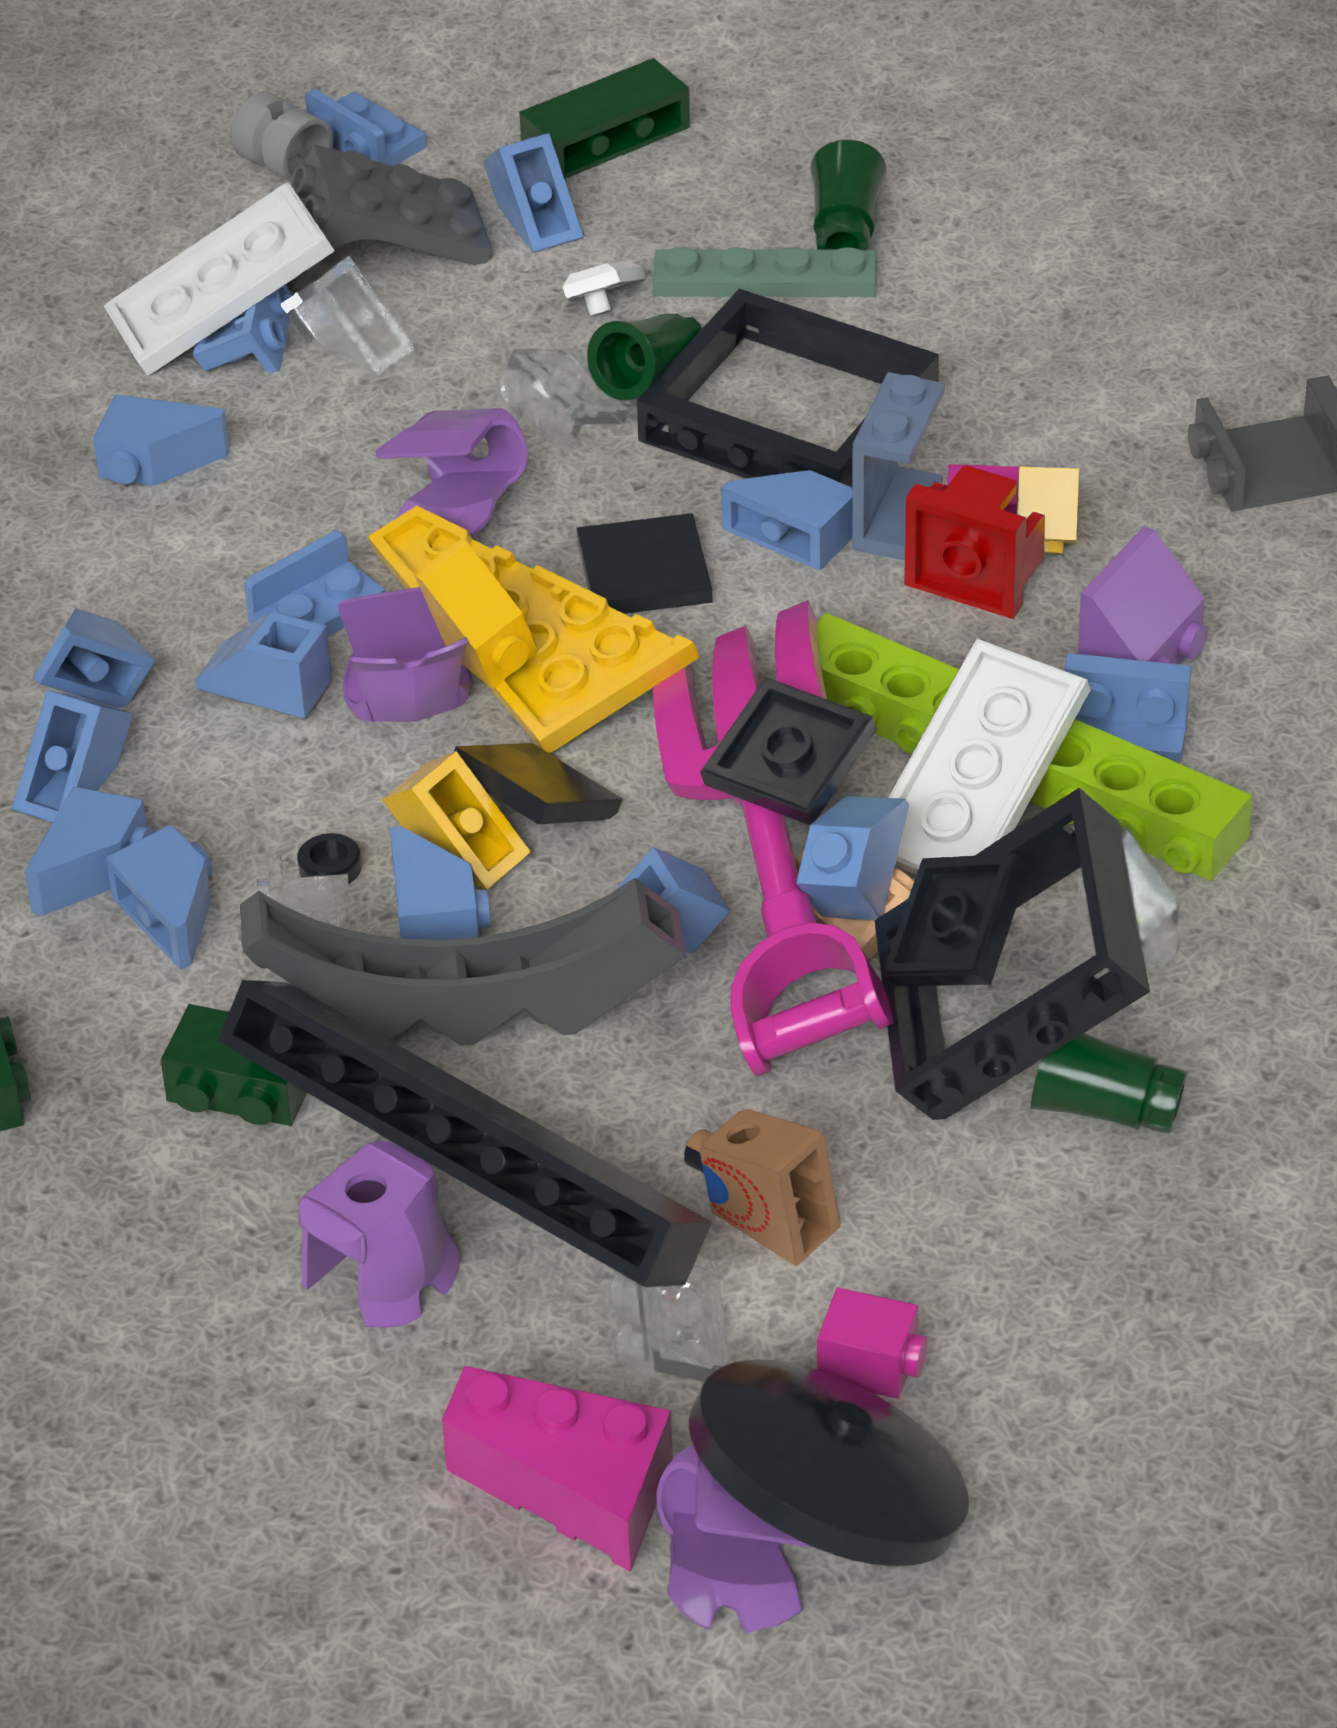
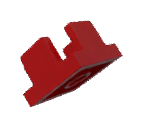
(967, 544)

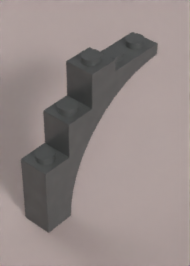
(467, 987)

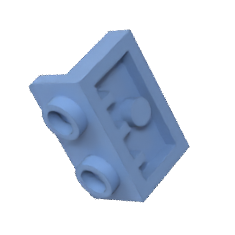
(366, 127)
(255, 331)
(309, 584)
(1136, 700)

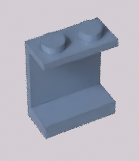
(885, 438)

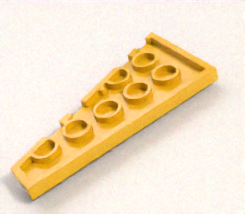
(587, 652)

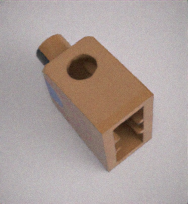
(769, 1181)

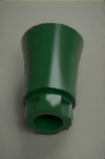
(846, 193)
(632, 354)
(1109, 1085)

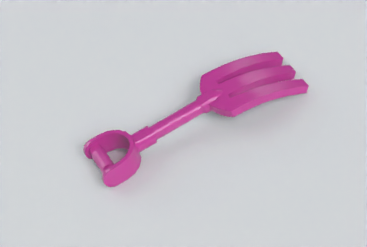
(794, 938)

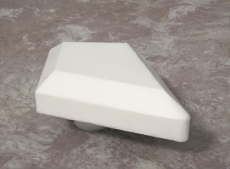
(595, 280)

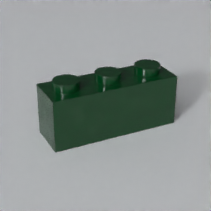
(610, 116)

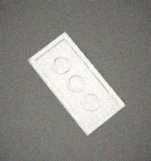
(218, 278)
(984, 753)

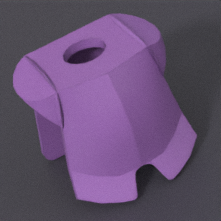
(466, 483)
(400, 659)
(388, 1219)
(722, 1551)

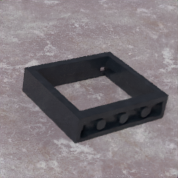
(745, 446)
(951, 1078)

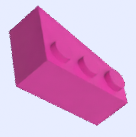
(561, 1455)

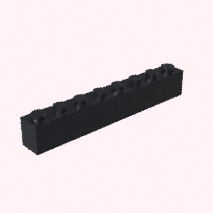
(466, 1133)

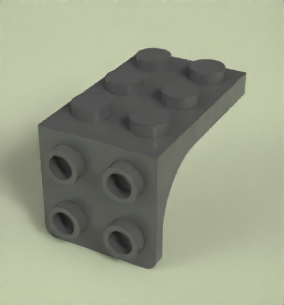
(388, 203)

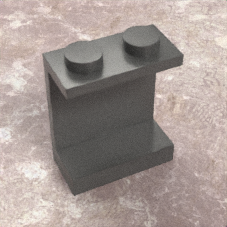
(1273, 458)

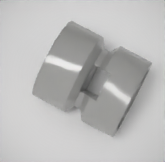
(277, 133)

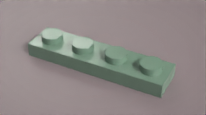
(764, 272)

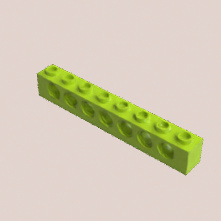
(1164, 805)

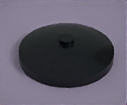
(828, 1462)

